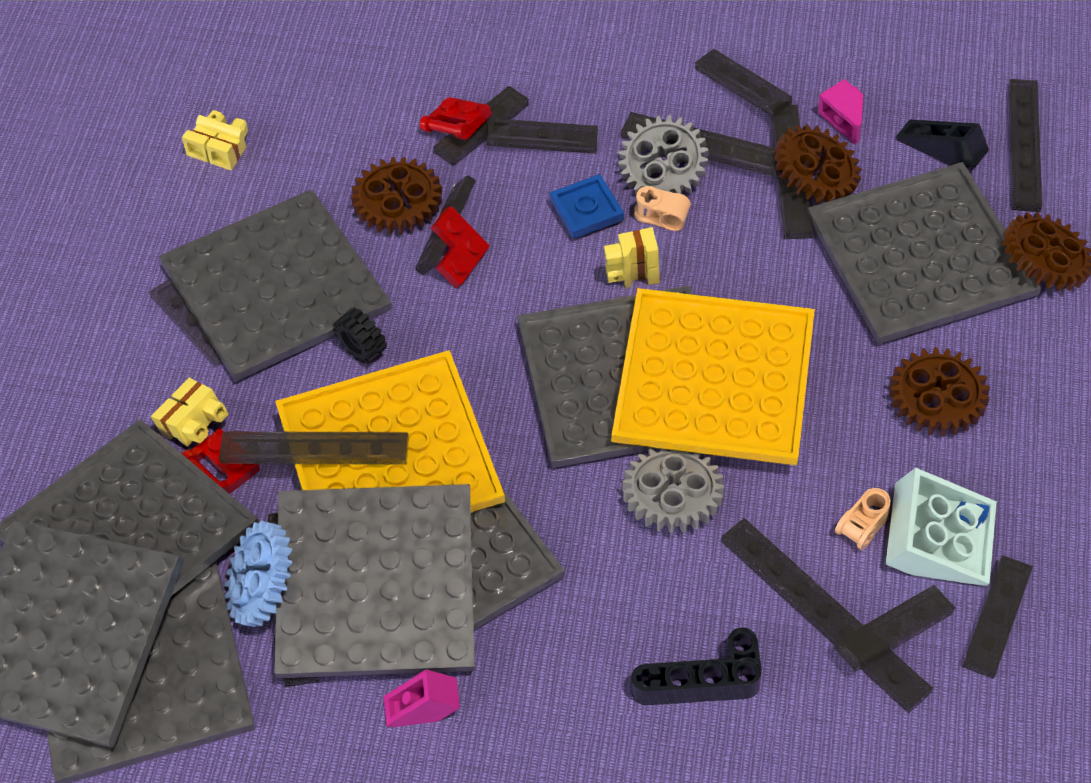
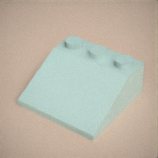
(930, 536)

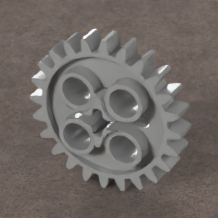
(654, 138)
(673, 489)

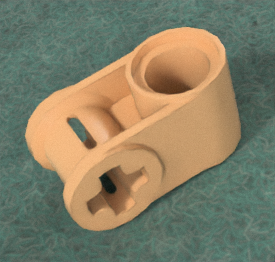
(664, 209)
(863, 523)

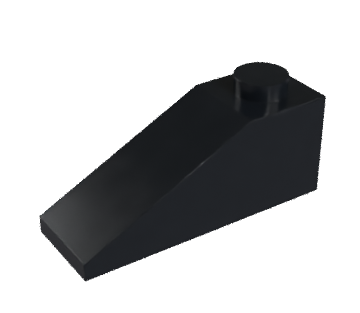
(946, 140)

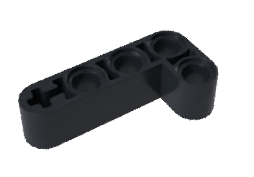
(695, 672)

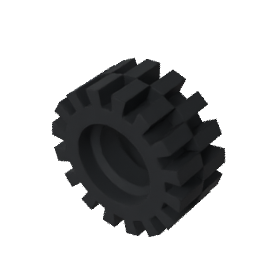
(359, 335)

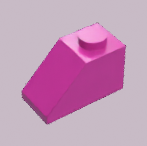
(843, 109)
(422, 700)

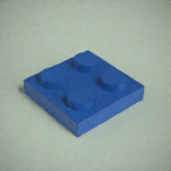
(586, 206)

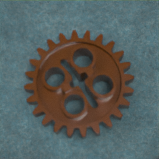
(798, 158)
(396, 195)
(1047, 251)
(939, 391)

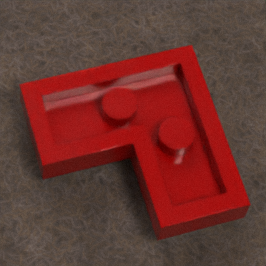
(464, 244)

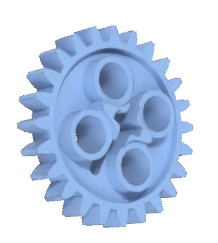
(258, 574)

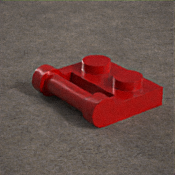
(456, 117)
(210, 450)

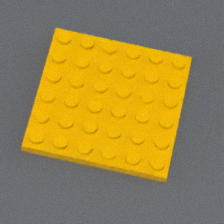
(715, 376)
(412, 398)

